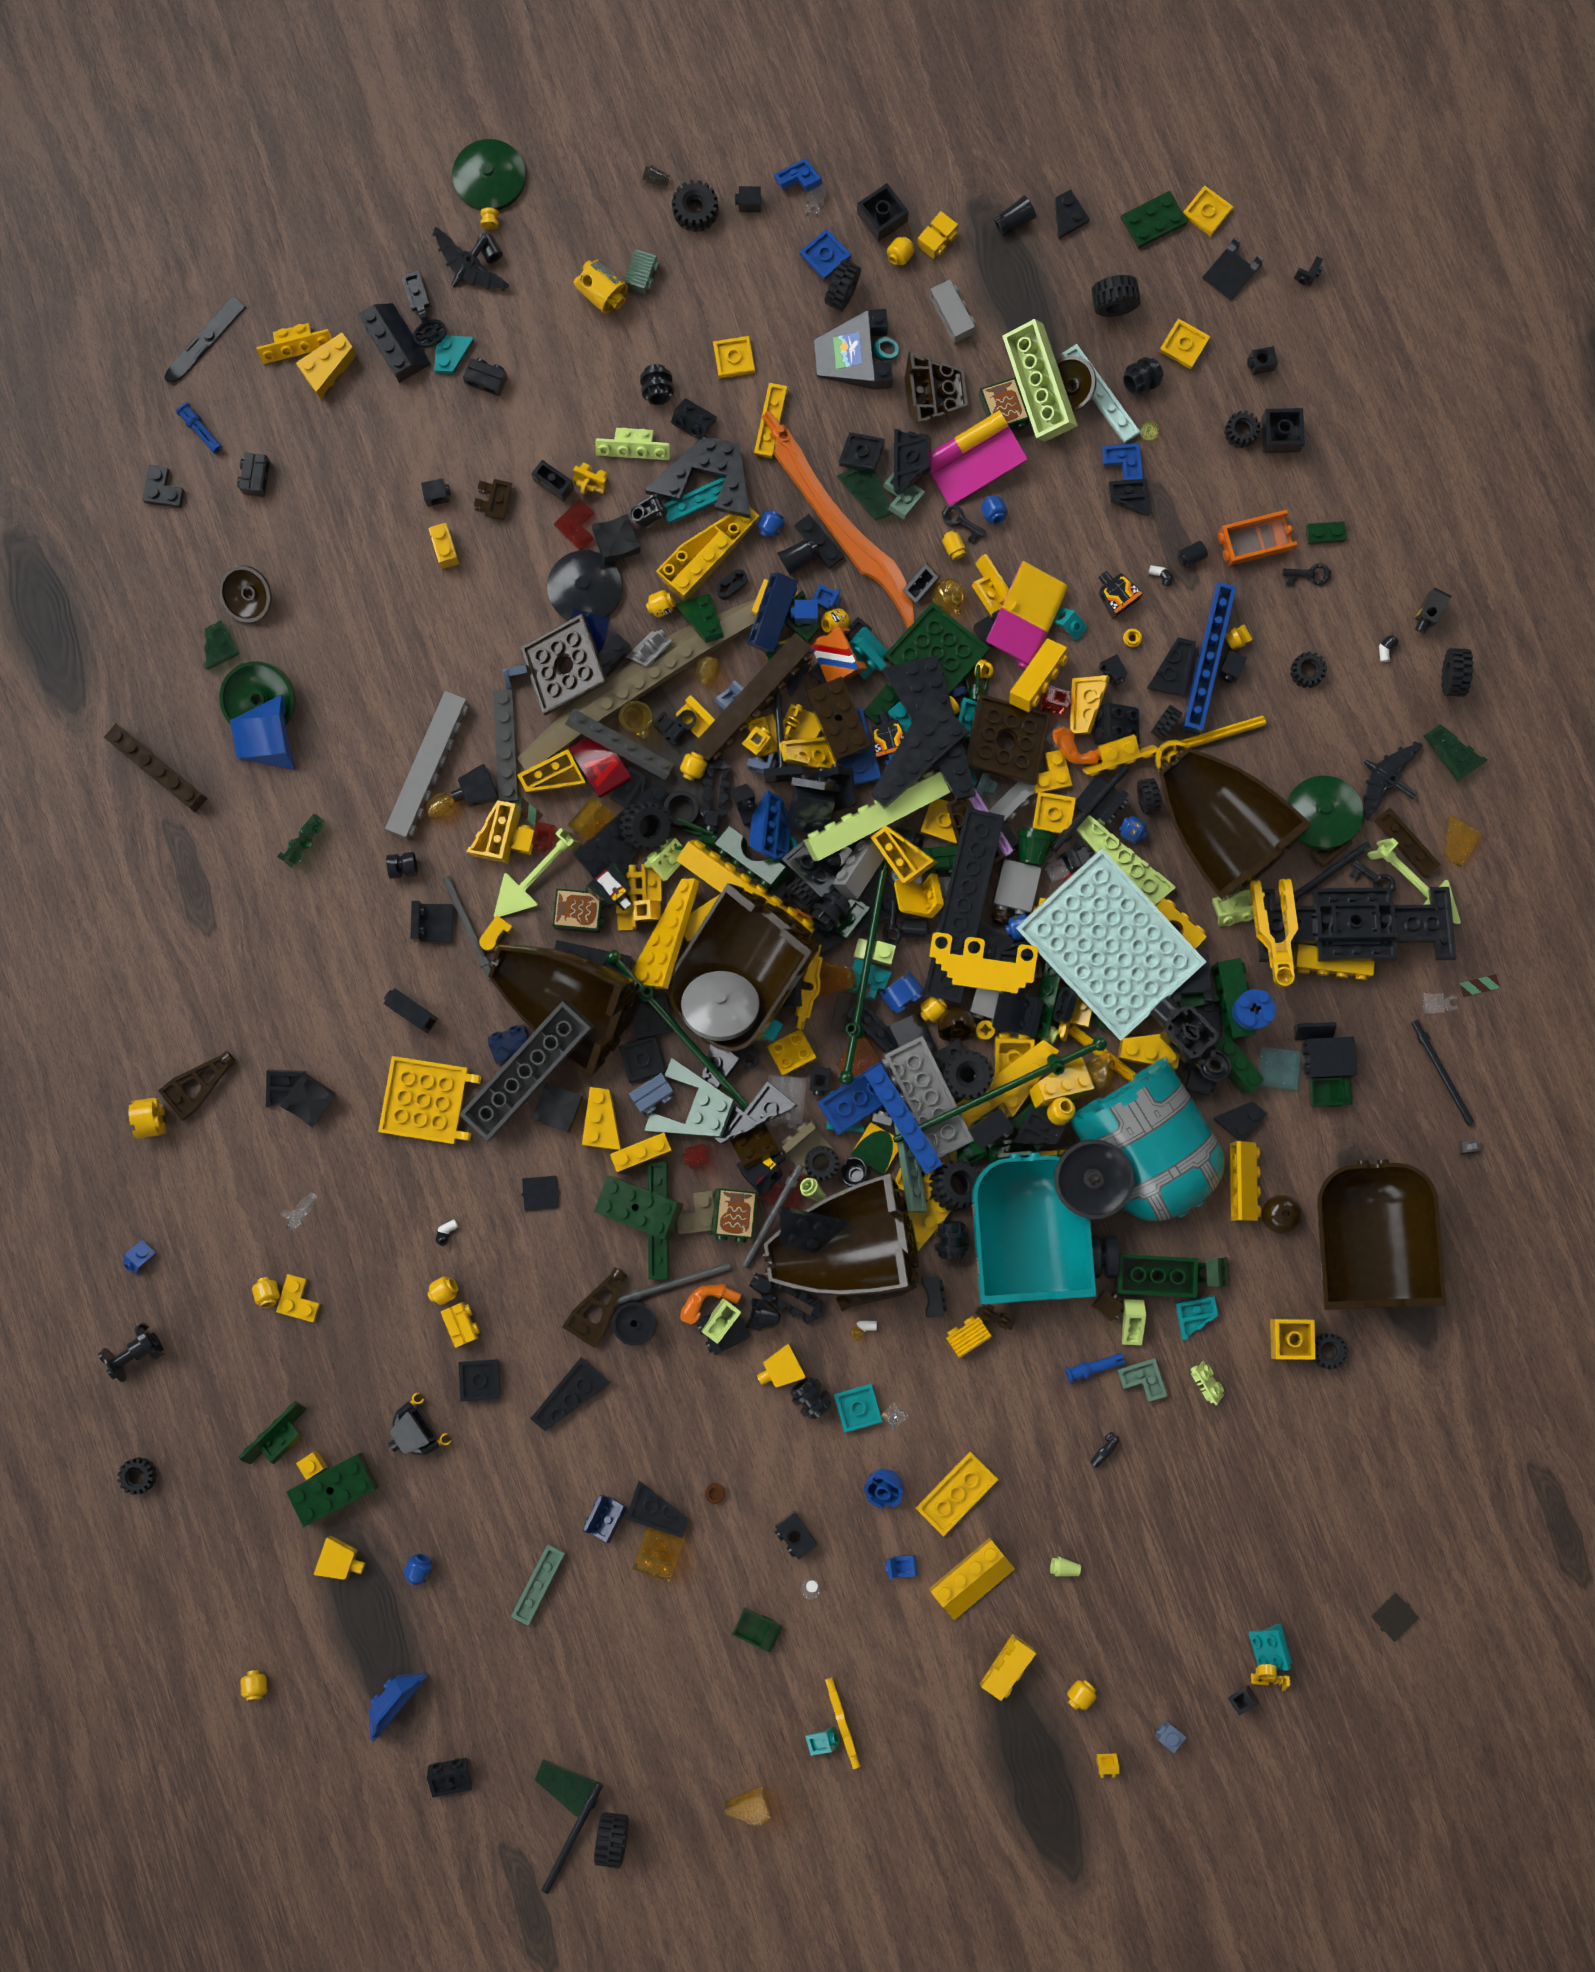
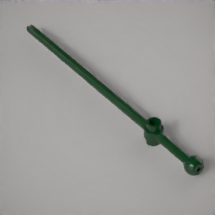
(615, 958)
(855, 1030)
(1054, 1064)

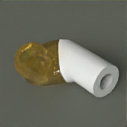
(861, 1327)

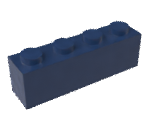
(772, 612)

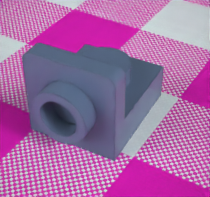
(758, 764)

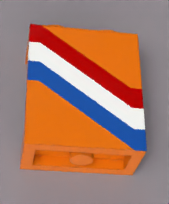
(836, 655)

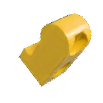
(493, 934)

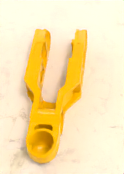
(1279, 953)

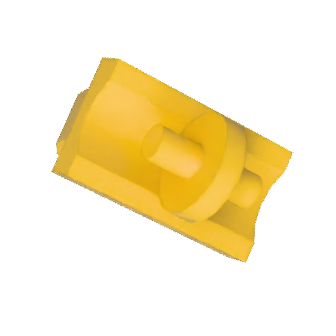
(589, 481)

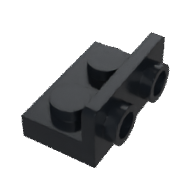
(449, 1777)

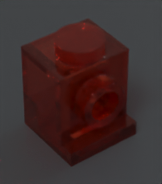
(1056, 700)
(541, 830)

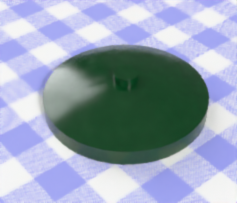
(489, 174)
(253, 685)
(1331, 808)

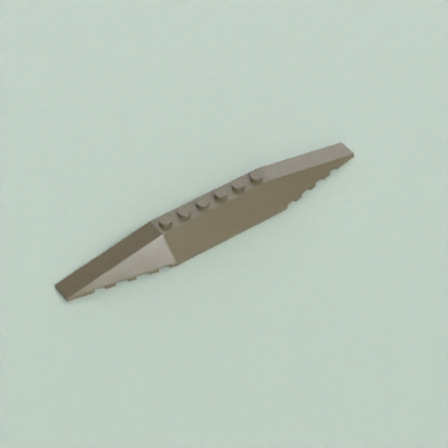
(635, 681)

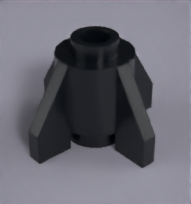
(763, 1315)

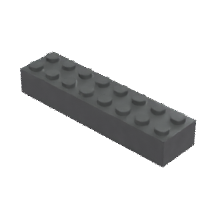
(527, 1070)

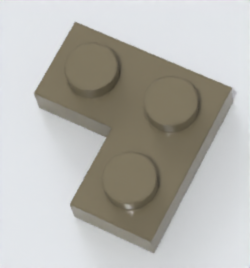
(702, 1218)

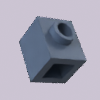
(1169, 1736)

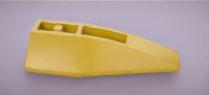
(703, 554)

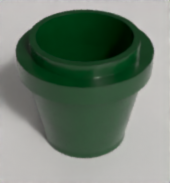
(1034, 845)

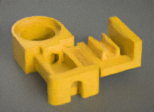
(1267, 1674)

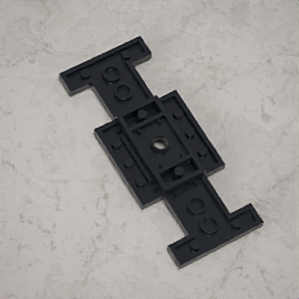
(1334, 934)

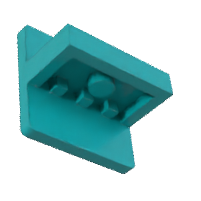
(868, 649)
(1271, 1647)

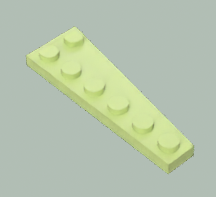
(1139, 871)

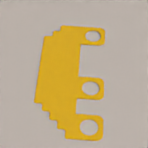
(983, 973)

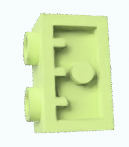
(664, 859)
(1234, 909)

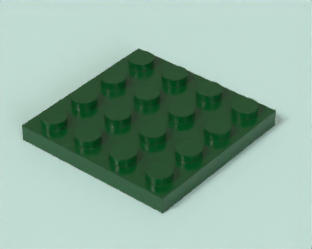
(943, 636)

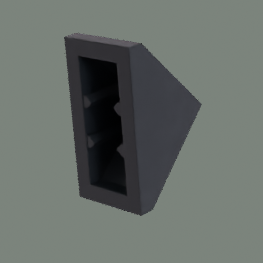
(922, 583)

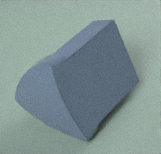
(514, 670)

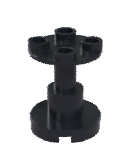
(144, 1344)

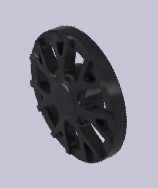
(430, 333)

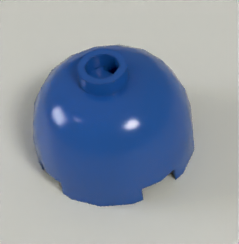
(884, 1488)

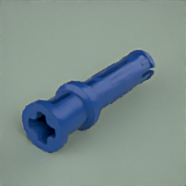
(194, 421)
(1085, 1369)

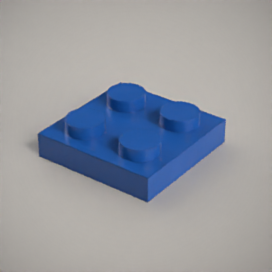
(824, 254)

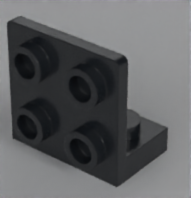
(431, 922)

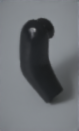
(1106, 1450)

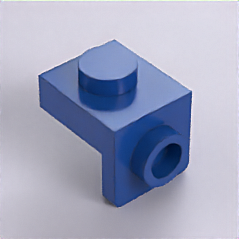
(827, 597)
(137, 1257)
(902, 1566)

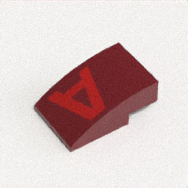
(600, 766)

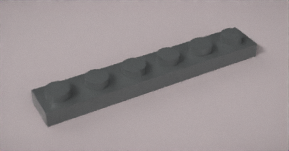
(619, 744)
(505, 745)

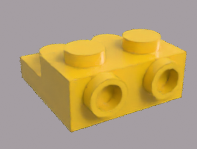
(1010, 1048)

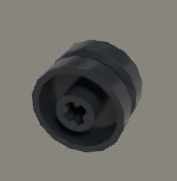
(1105, 1256)
(634, 1335)

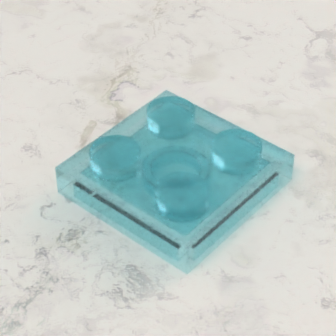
(1279, 1068)

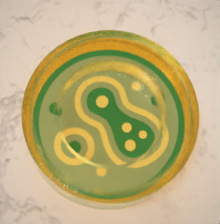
(1149, 430)

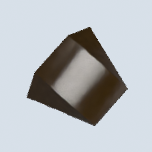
(933, 388)

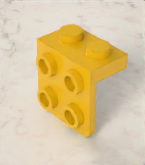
(920, 899)

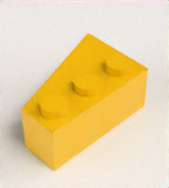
(327, 363)
(552, 773)
(497, 833)
(1146, 1050)
(1072, 1084)
(600, 1121)
(1008, 1667)

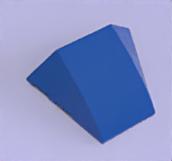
(262, 735)

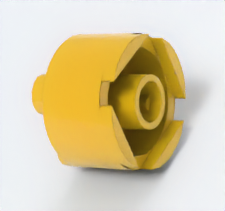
(147, 1118)

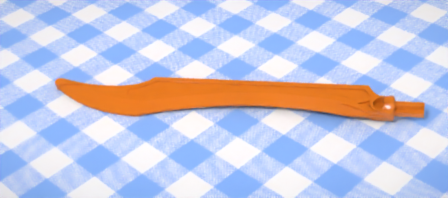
(861, 551)

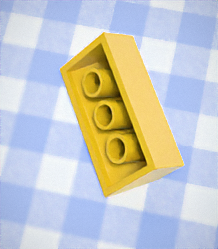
(1243, 1181)
(971, 1579)

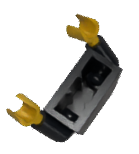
(412, 1431)

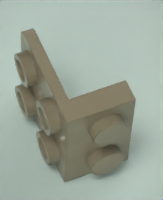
(802, 1143)

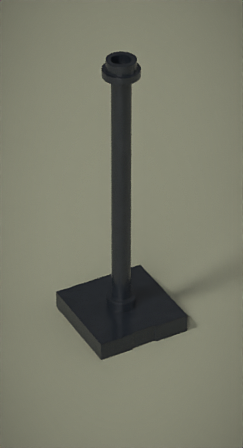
(782, 772)

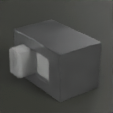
(1469, 1146)

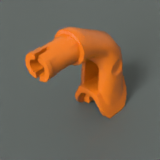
(1064, 740)
(690, 1311)

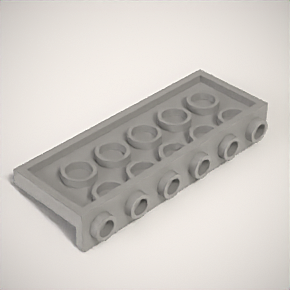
(926, 1094)

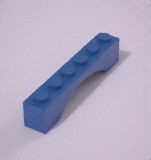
(903, 1119)

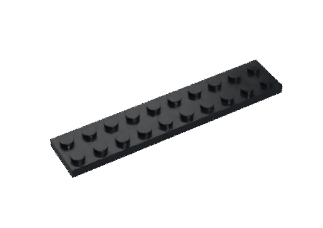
(965, 895)

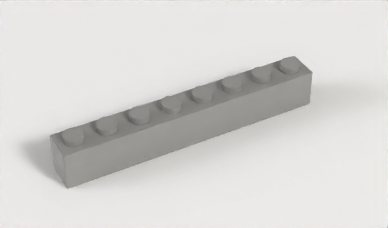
(427, 766)

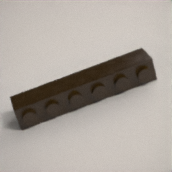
(155, 767)

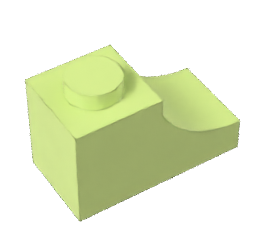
(882, 952)
(720, 1320)
(1133, 1322)

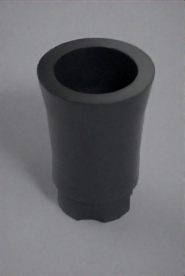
(1015, 215)
(798, 554)

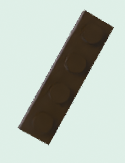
(1407, 842)

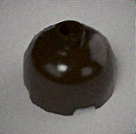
(956, 1024)
(1281, 1214)

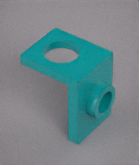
(1071, 623)

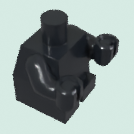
(1076, 857)

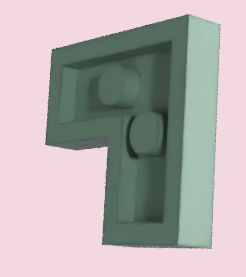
(904, 501)
(1147, 1374)

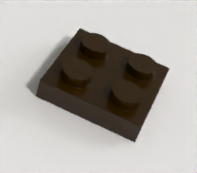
(755, 1146)

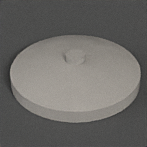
(720, 1005)

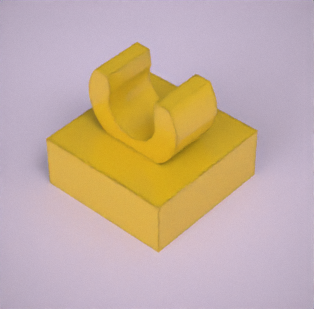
(1107, 1764)

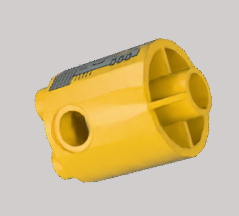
(601, 286)

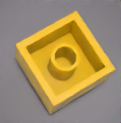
(1292, 1339)

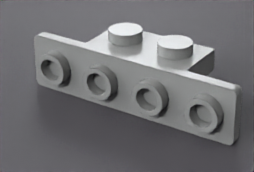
(1012, 800)

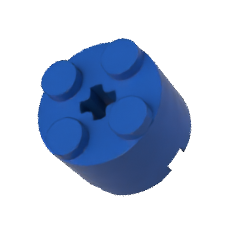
(901, 992)
(1253, 1020)

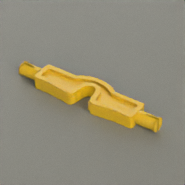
(810, 976)
(844, 1729)

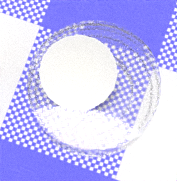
(810, 1588)

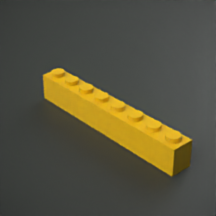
(718, 873)

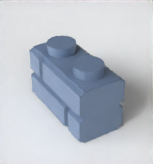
(651, 1094)

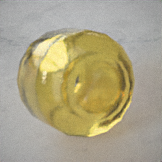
(708, 669)
(440, 806)

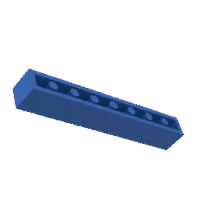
(1208, 658)

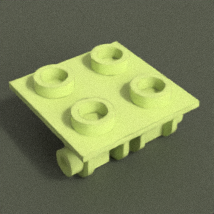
(1214, 1389)

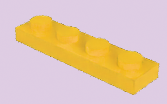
(774, 402)

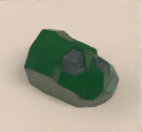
(971, 1152)

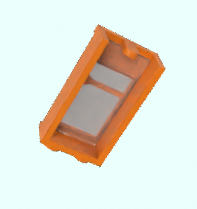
(1256, 538)

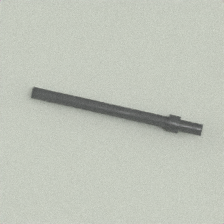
(483, 961)
(791, 1183)
(637, 1294)

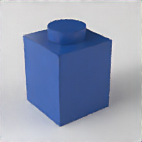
(805, 611)

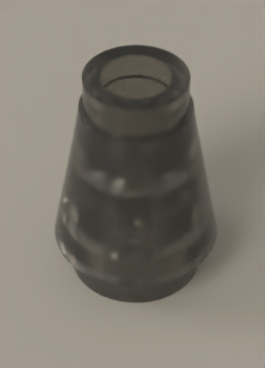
(655, 176)

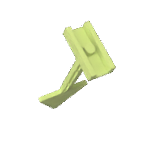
(1385, 851)
(514, 897)

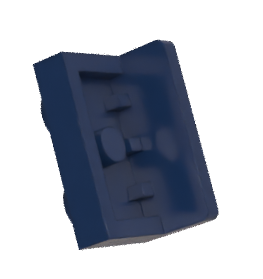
(506, 1043)
(604, 1518)

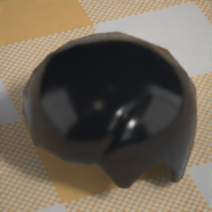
(854, 1171)

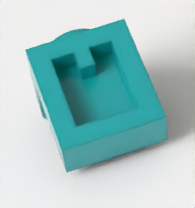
(822, 1741)

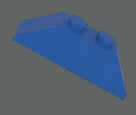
(770, 828)
(391, 1701)

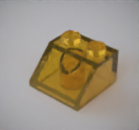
(590, 819)
(658, 1554)
(750, 1807)

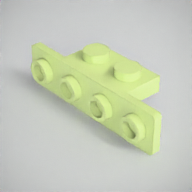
(633, 444)

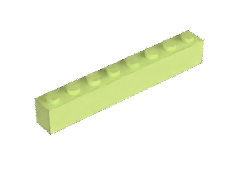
(875, 817)

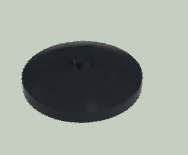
(584, 584)
(1094, 1179)

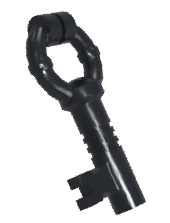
(976, 530)
(1291, 573)
(1361, 868)
(892, 926)

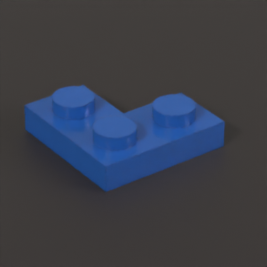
(798, 172)
(1126, 455)

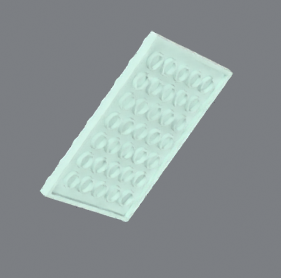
(1110, 944)

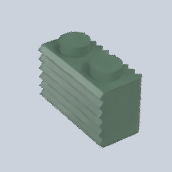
(641, 271)

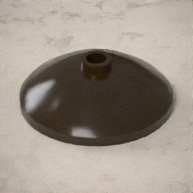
(1079, 372)
(236, 595)

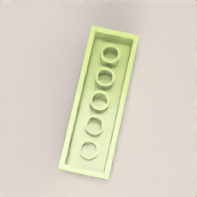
(1039, 380)

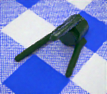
(976, 689)
(707, 837)

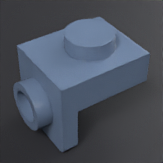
(729, 695)

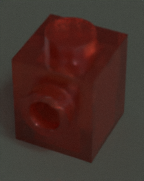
(695, 1156)

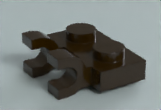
(498, 498)
(987, 1314)

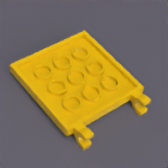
(425, 1100)

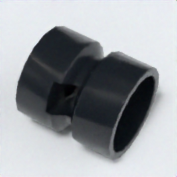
(408, 863)

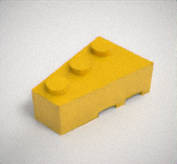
(902, 855)

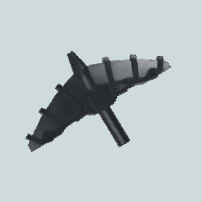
(466, 264)
(1386, 776)

